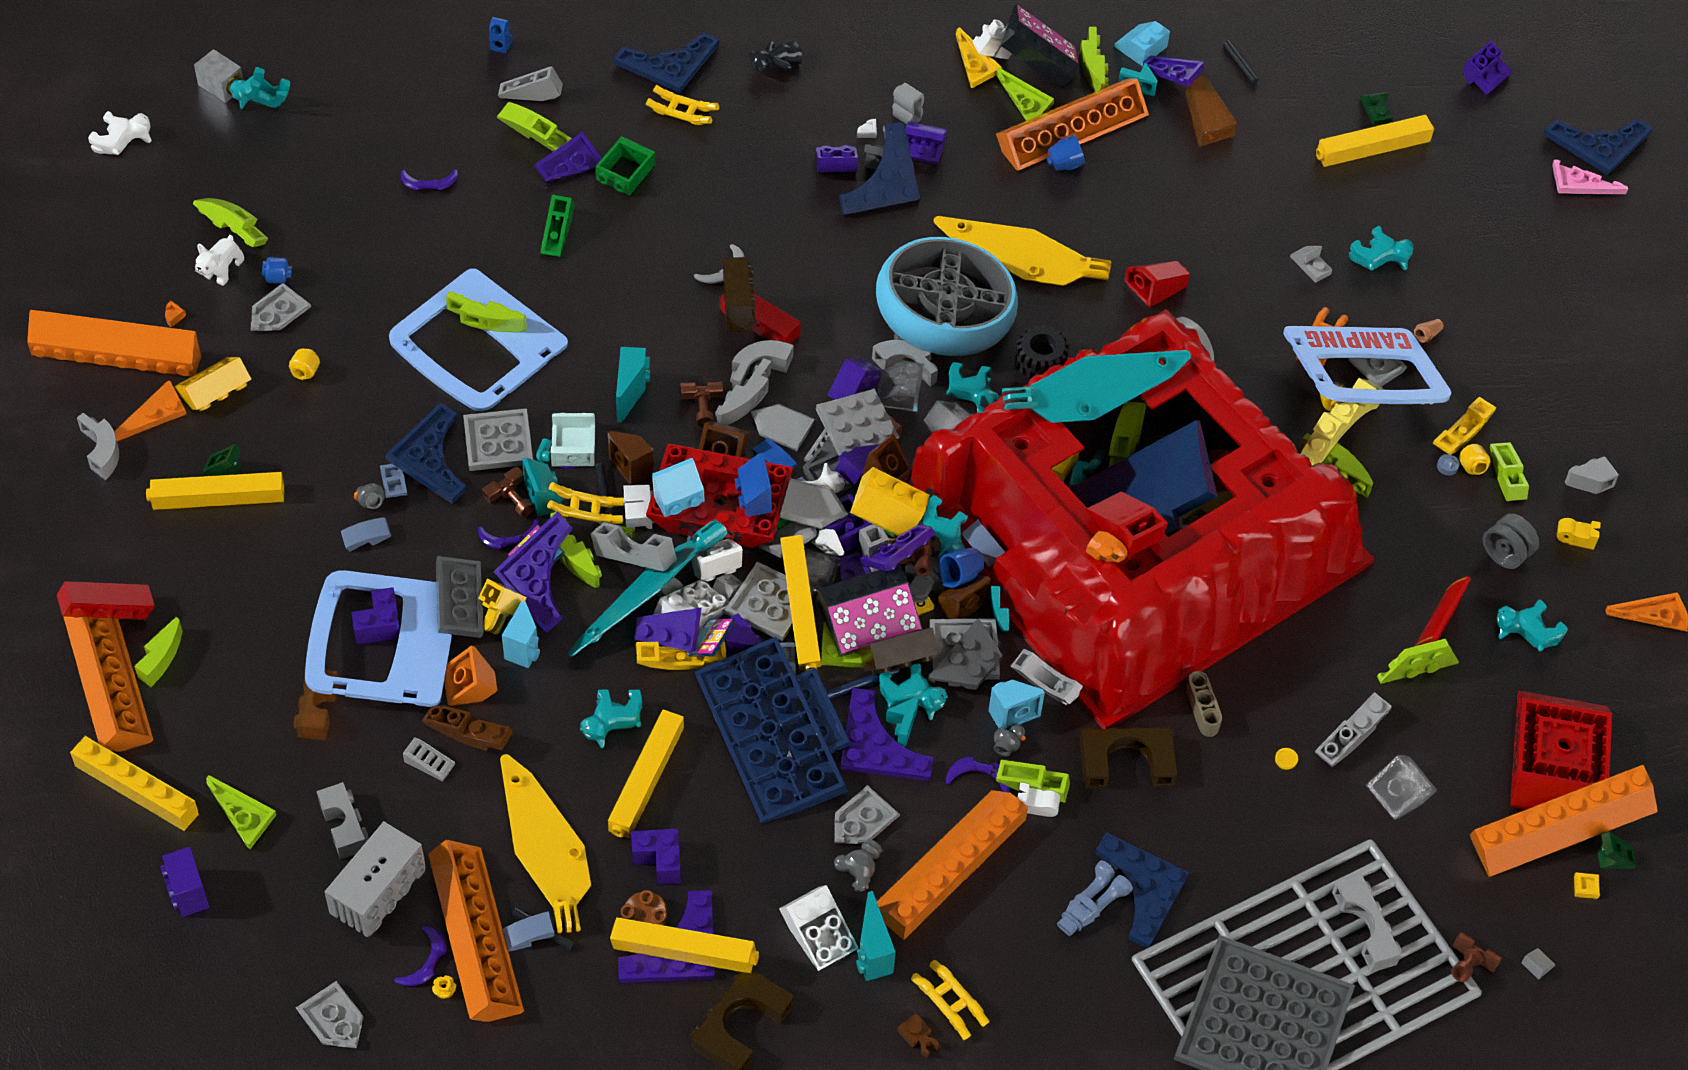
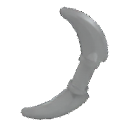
(718, 277)

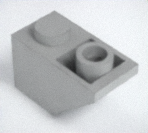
(1593, 476)

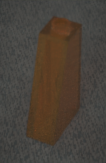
(1209, 113)

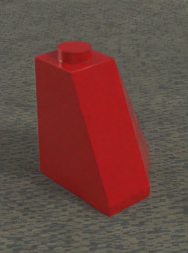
(1157, 281)

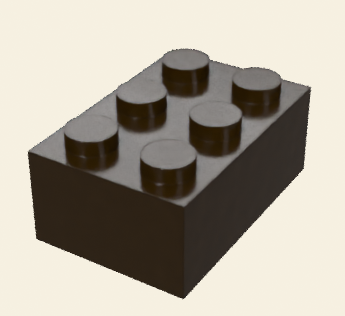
(738, 294)
(898, 651)

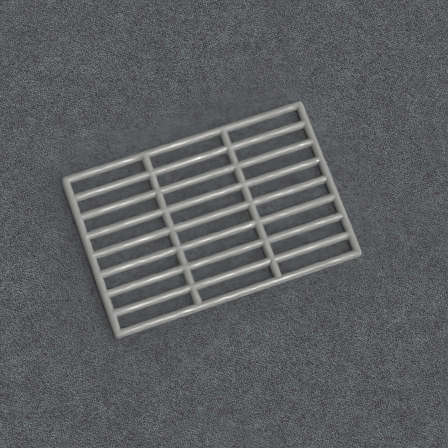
(1331, 937)

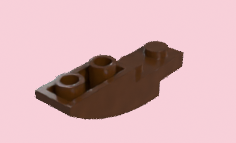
(466, 729)

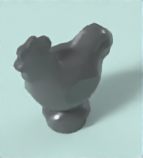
(860, 864)

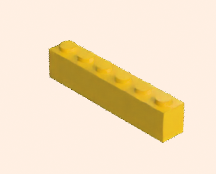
(134, 783)

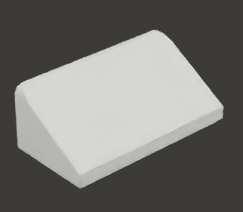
(828, 542)

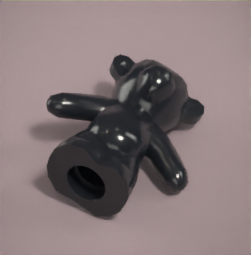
(779, 56)

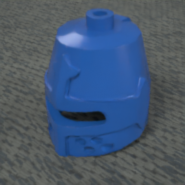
(1066, 154)
(965, 566)

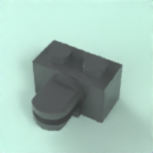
(922, 586)

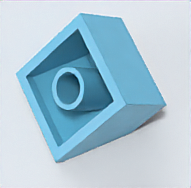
(1144, 41)
(678, 488)
(521, 638)
(1015, 703)

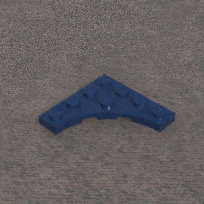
(670, 67)
(1600, 148)
(892, 181)
(422, 454)
(1153, 883)

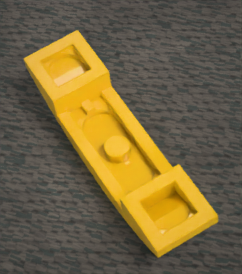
(1465, 427)
(670, 658)

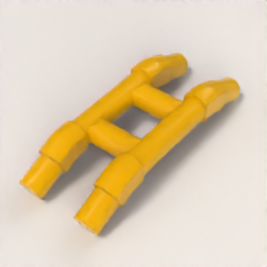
(675, 100)
(597, 501)
(951, 1011)

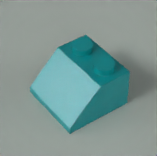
(537, 481)

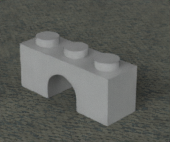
(335, 804)

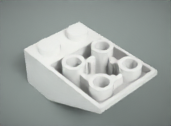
(694, 596)
(819, 927)

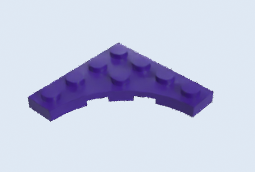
(530, 570)
(873, 748)
(657, 969)

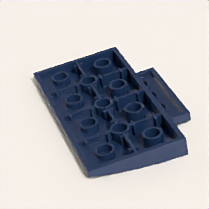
(1166, 475)
(764, 716)

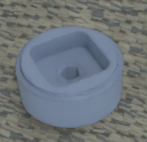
(1448, 464)

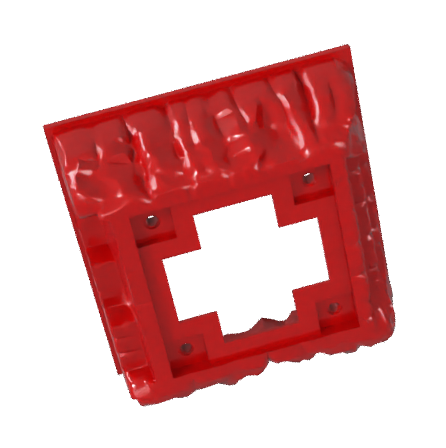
(1187, 596)

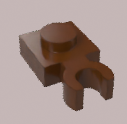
(917, 1033)

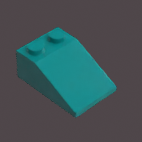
(632, 379)
(876, 948)

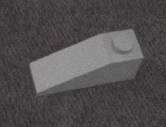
(533, 86)

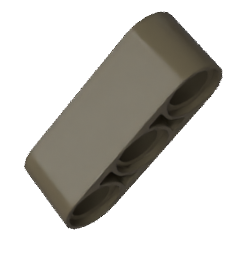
(1203, 694)

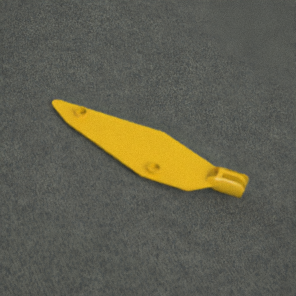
(1026, 251)
(545, 843)

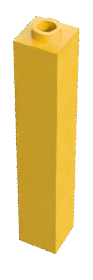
(1374, 140)
(216, 490)
(800, 602)
(645, 774)
(684, 945)

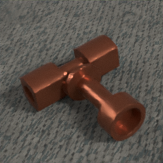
(702, 395)
(507, 488)
(920, 559)
(1473, 957)

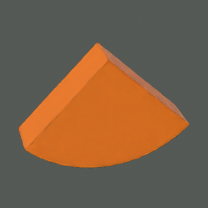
(174, 313)

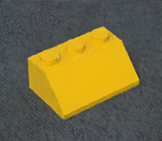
(213, 383)
(889, 502)

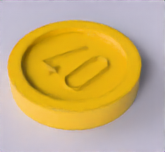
(1286, 758)

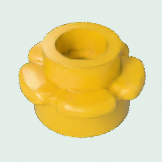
(444, 992)

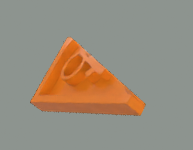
(158, 409)
(1659, 610)

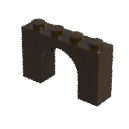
(1153, 743)
(747, 991)

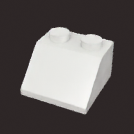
(721, 558)

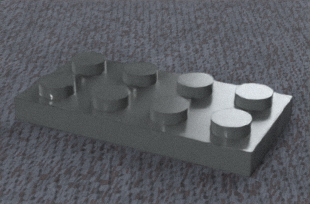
(457, 597)

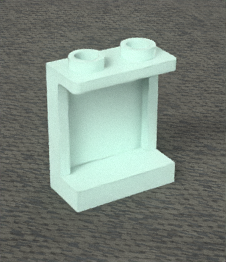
(573, 439)

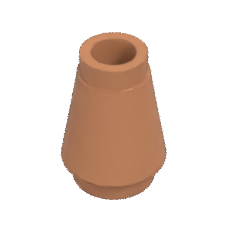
(1426, 331)

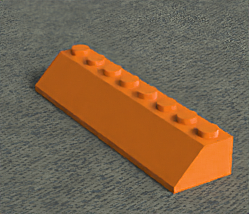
(1084, 117)
(113, 343)
(109, 682)
(1565, 821)
(951, 861)
(475, 932)

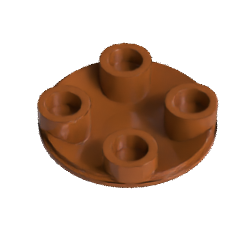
(645, 908)

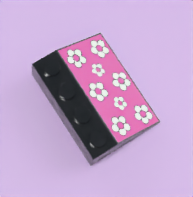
(1040, 47)
(868, 609)

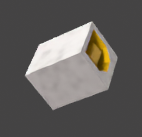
(216, 73)

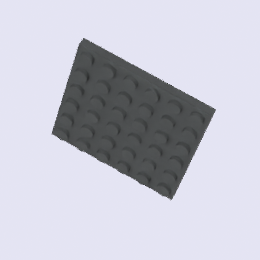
(1262, 1013)

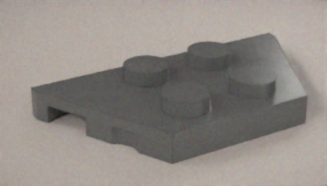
(829, 455)
(969, 659)

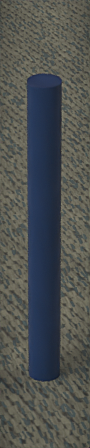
(869, 680)

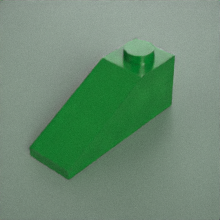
(557, 225)

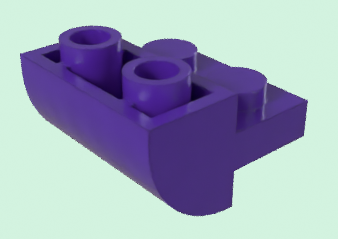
(1486, 68)
(925, 142)
(836, 159)

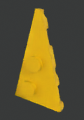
(977, 66)

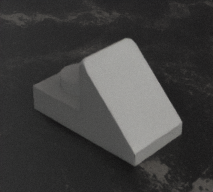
(1312, 264)

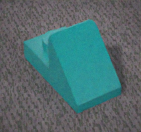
(1145, 78)
(903, 716)

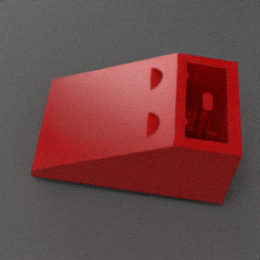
(1129, 521)

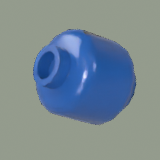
(276, 270)

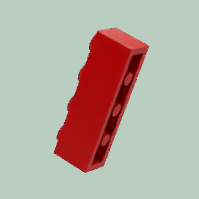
(772, 321)
(105, 600)

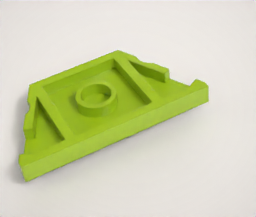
(1418, 660)

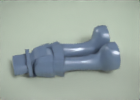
(1083, 910)

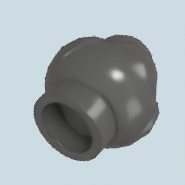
(370, 496)
(1008, 741)

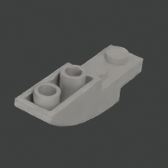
(746, 397)
(1354, 730)

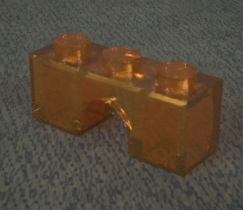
(312, 721)

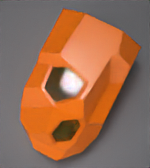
(1106, 547)

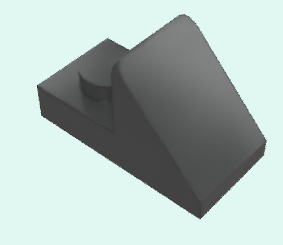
(873, 155)

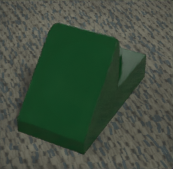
(1376, 107)
(224, 462)
(1615, 853)

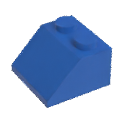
(754, 487)

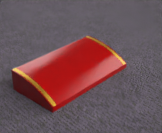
(1444, 611)

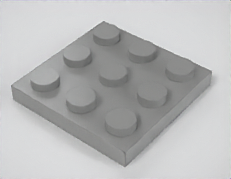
(856, 421)
(497, 439)
(764, 602)
(949, 632)

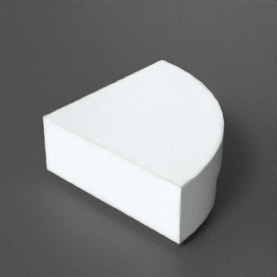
(868, 130)

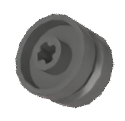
(1511, 541)

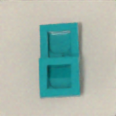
(1000, 614)

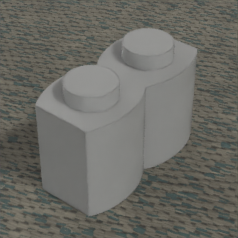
(907, 104)

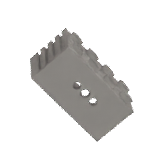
(368, 902)

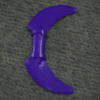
(435, 184)
(499, 543)
(969, 764)
(427, 971)

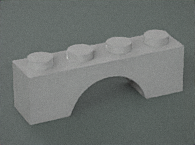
(614, 544)
(1356, 898)

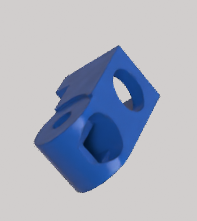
(500, 32)

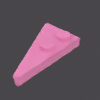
(1583, 182)

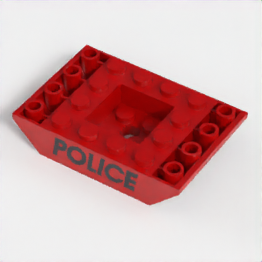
(717, 477)
(1544, 768)

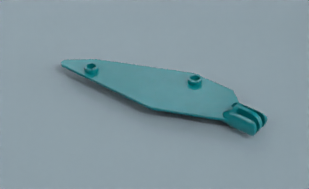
(1095, 385)
(650, 583)

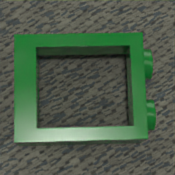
(632, 152)

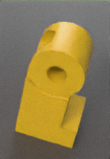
(1578, 533)

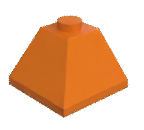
(469, 678)

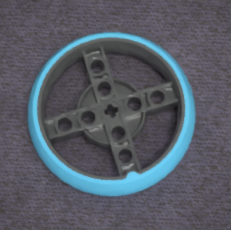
(946, 296)

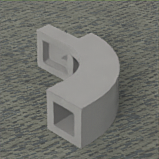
(744, 362)
(1046, 678)

